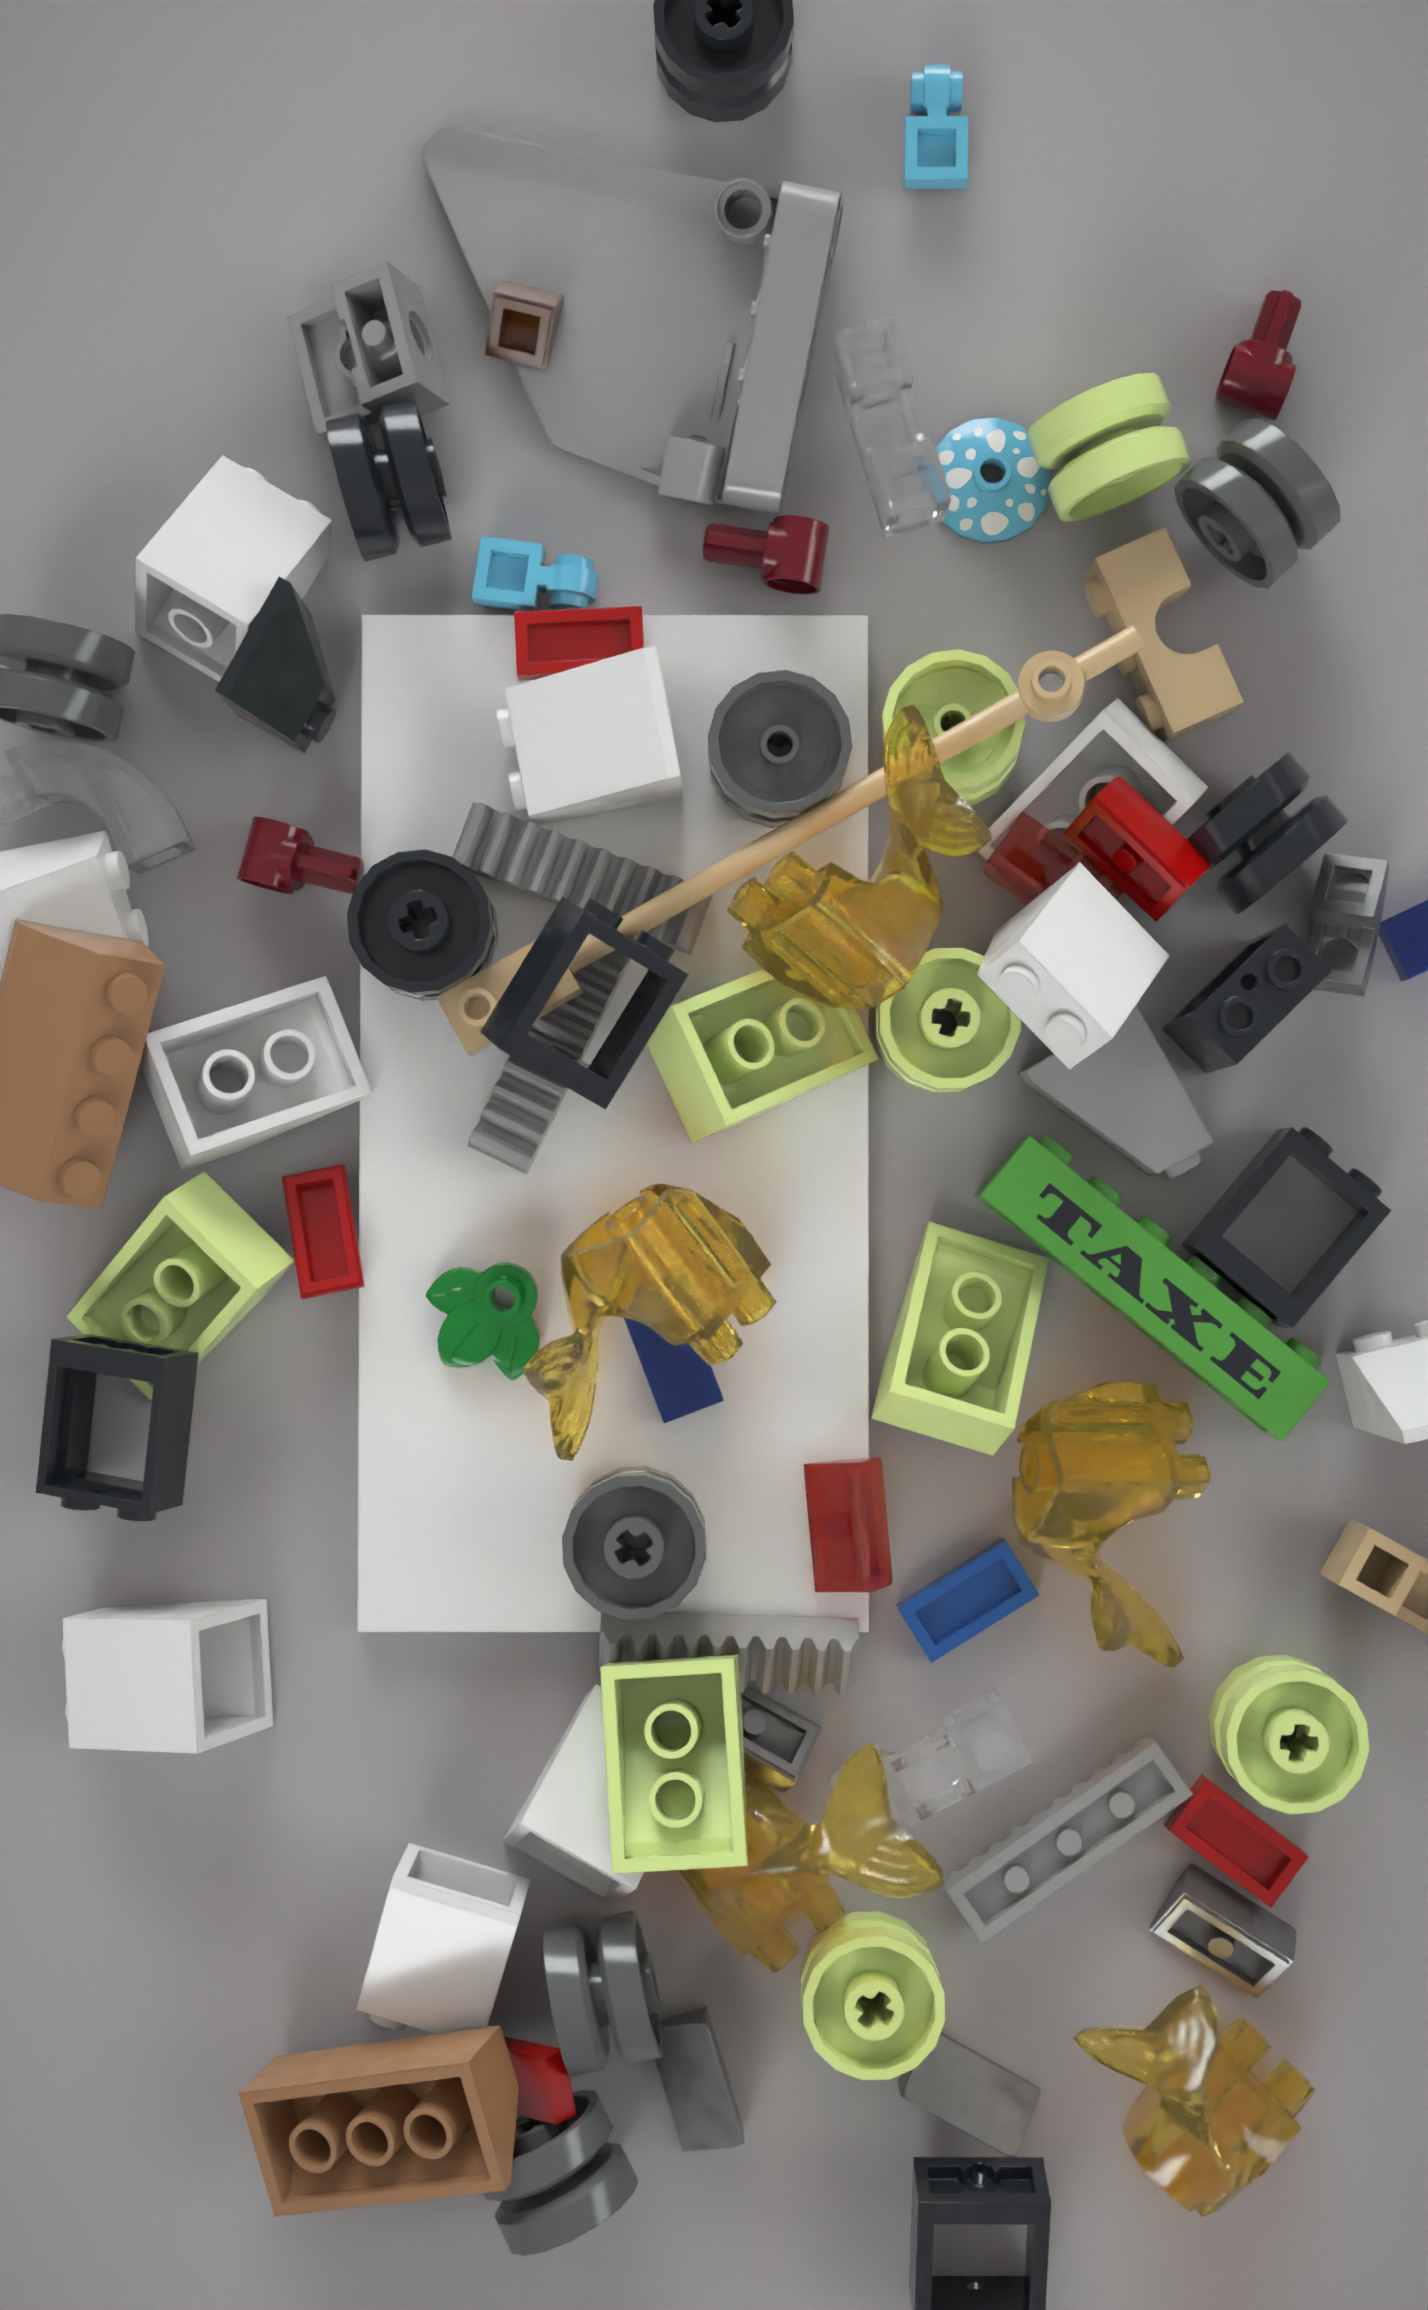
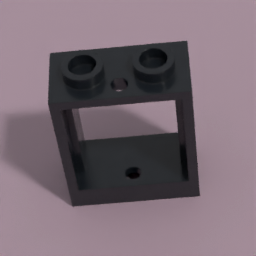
(540, 974)
(1250, 1000)
(1247, 1278)
(69, 1416)
(1011, 2195)

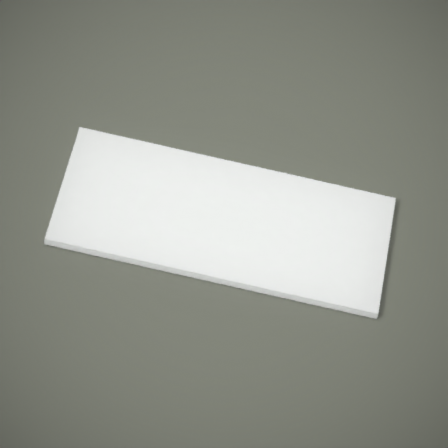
(462, 1462)

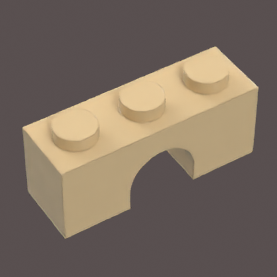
(1174, 688)
(1381, 1573)

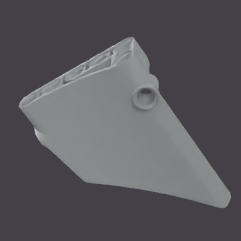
(674, 330)

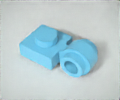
(935, 141)
(514, 574)

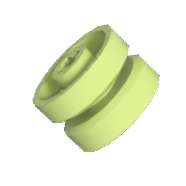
(1109, 446)
(947, 691)
(974, 1049)
(1295, 1699)
(847, 2019)

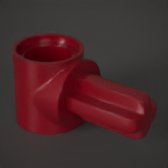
(1261, 368)
(787, 553)
(285, 859)

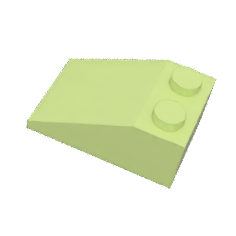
(752, 1050)
(184, 1275)
(962, 1340)
(674, 1764)

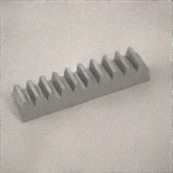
(559, 867)
(527, 1100)
(767, 1646)
(1066, 1838)

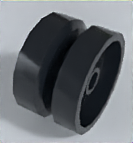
(723, 54)
(389, 479)
(1263, 833)
(401, 893)

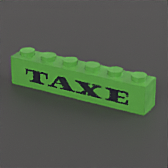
(1153, 1287)

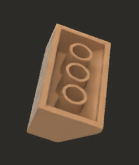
(69, 1057)
(385, 2121)

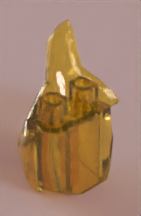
(854, 937)
(659, 1262)
(1091, 1471)
(793, 1862)
(1204, 2117)

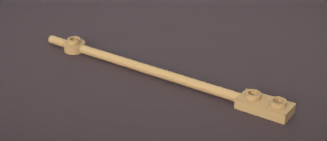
(474, 999)

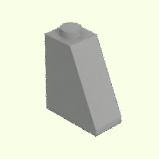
(1127, 1100)

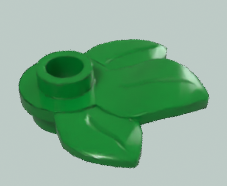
(481, 1325)

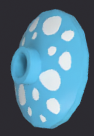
(985, 509)

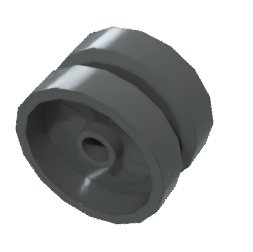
(1257, 502)
(59, 678)
(779, 710)
(627, 1580)
(593, 1994)
(562, 2179)

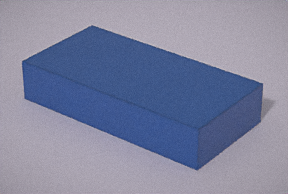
(967, 1600)

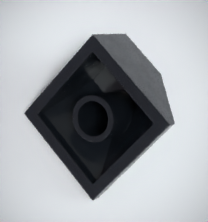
(281, 673)

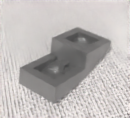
(1347, 919)

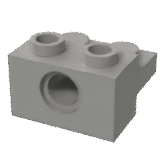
(367, 348)

